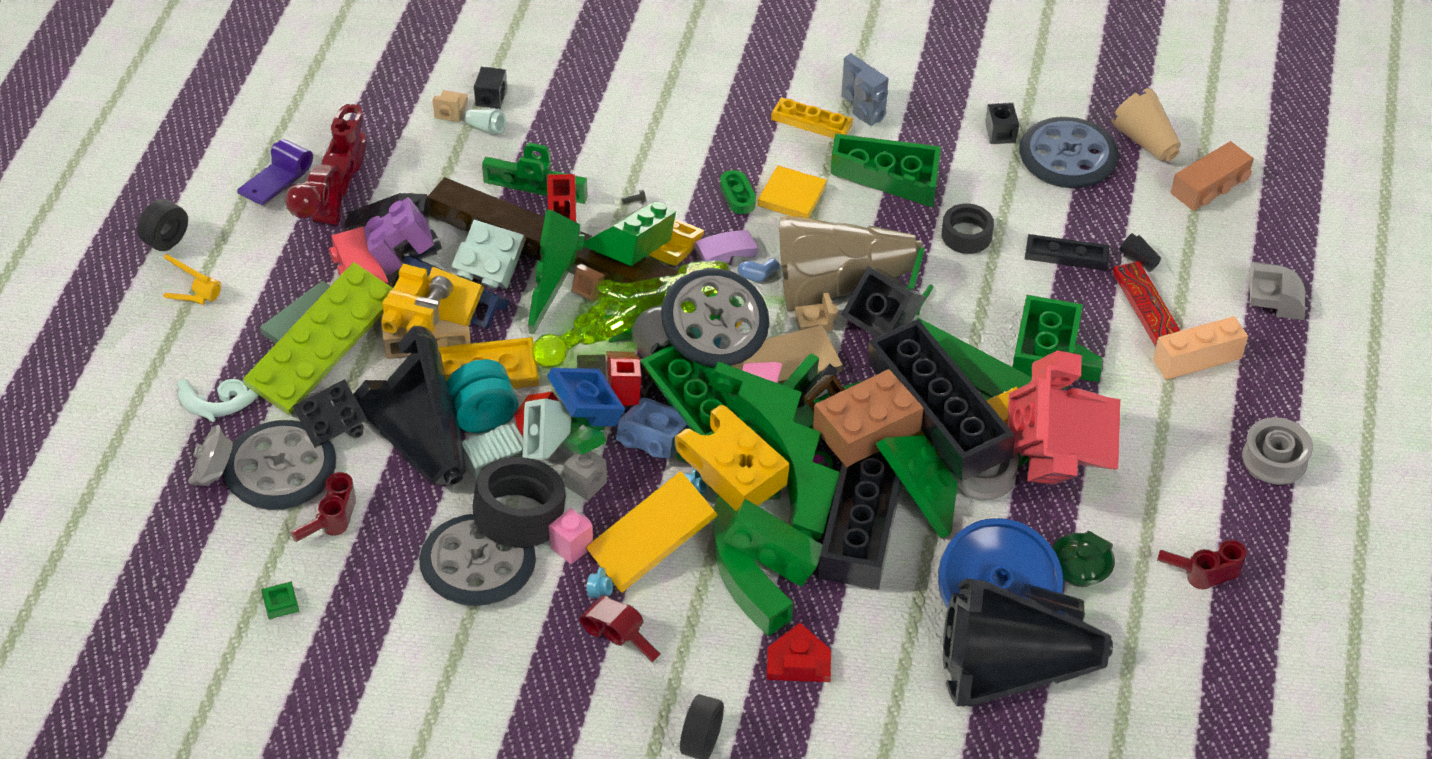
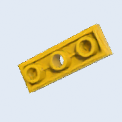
(811, 118)

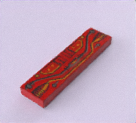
(1145, 300)

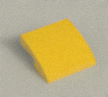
(680, 245)

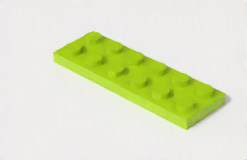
(319, 339)

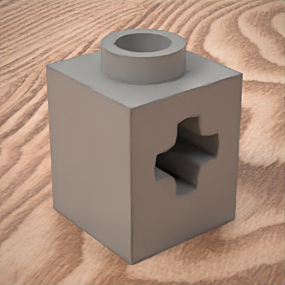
(585, 474)

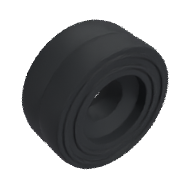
(162, 224)

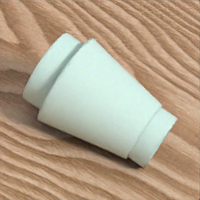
(488, 120)

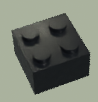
(882, 303)

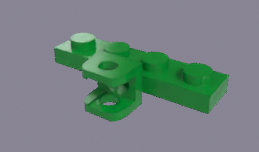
(528, 173)

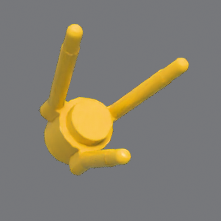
(203, 286)

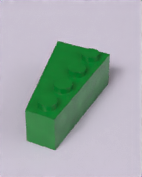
(888, 166)

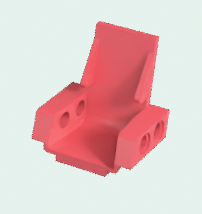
(1062, 426)

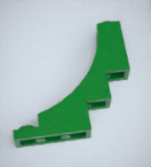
(771, 411)

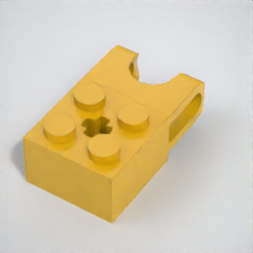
(734, 460)

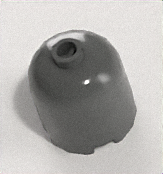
(649, 332)

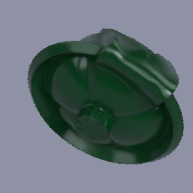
(1084, 558)

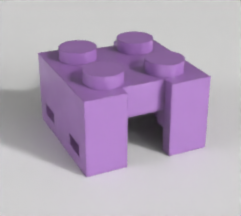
(401, 223)

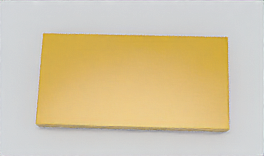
(511, 353)
(651, 531)

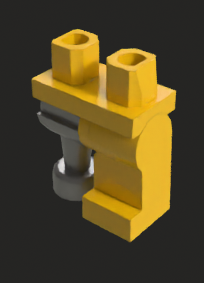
(407, 301)

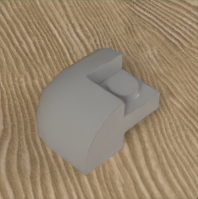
(1278, 289)

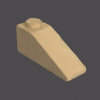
(446, 335)

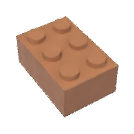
(866, 414)

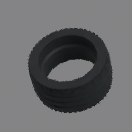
(518, 477)

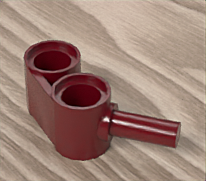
(333, 510)
(1209, 567)
(618, 623)

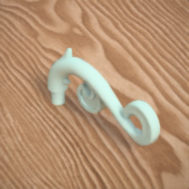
(197, 405)

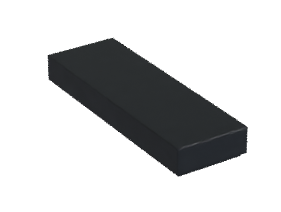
(1067, 252)

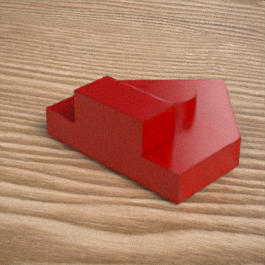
(799, 657)

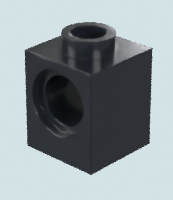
(490, 87)
(1002, 123)

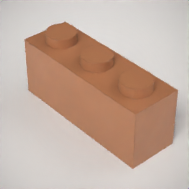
(1212, 176)

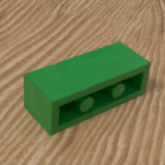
(773, 542)

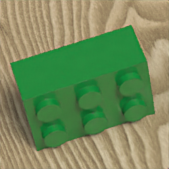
(1045, 328)

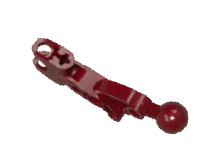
(330, 180)

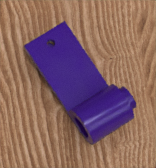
(287, 166)

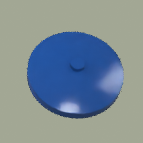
(1001, 554)

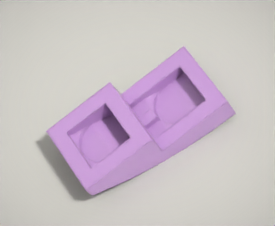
(725, 245)

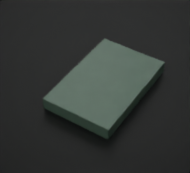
(284, 320)

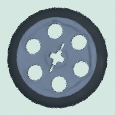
(1068, 152)

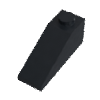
(360, 216)

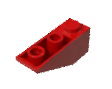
(624, 376)

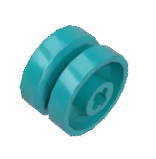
(482, 396)

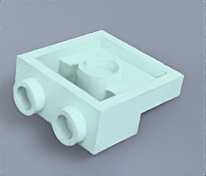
(489, 255)

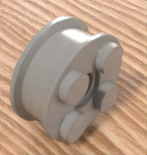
(1277, 451)
(992, 482)

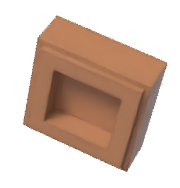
(586, 282)

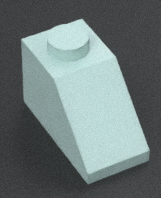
(545, 427)

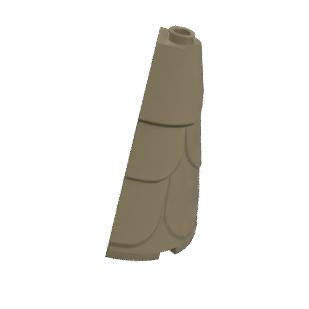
(834, 256)

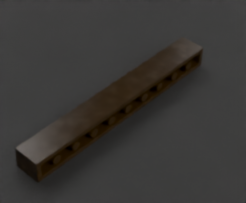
(462, 205)

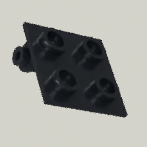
(331, 414)

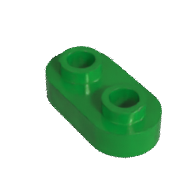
(737, 192)

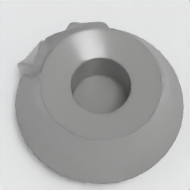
(211, 458)

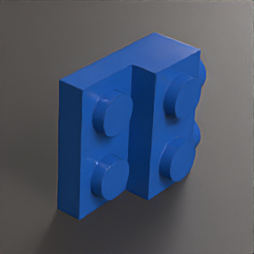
(587, 395)

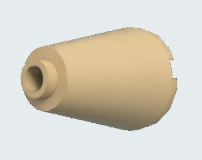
(1147, 124)

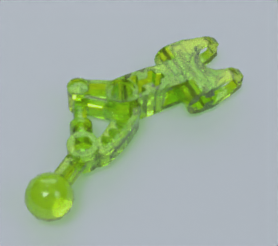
(628, 303)

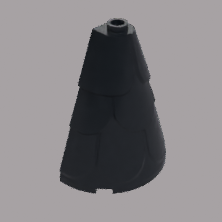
(417, 410)
(1013, 644)

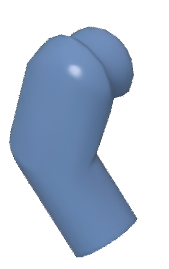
(756, 271)

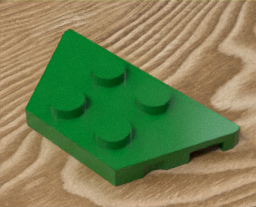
(924, 478)

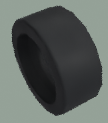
(967, 242)
(701, 727)

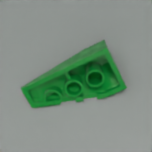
(559, 250)

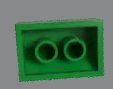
(635, 234)

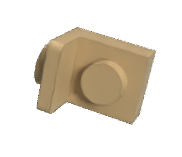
(450, 105)
(817, 314)

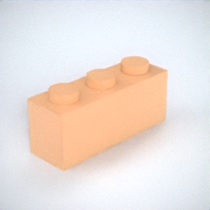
(1200, 347)

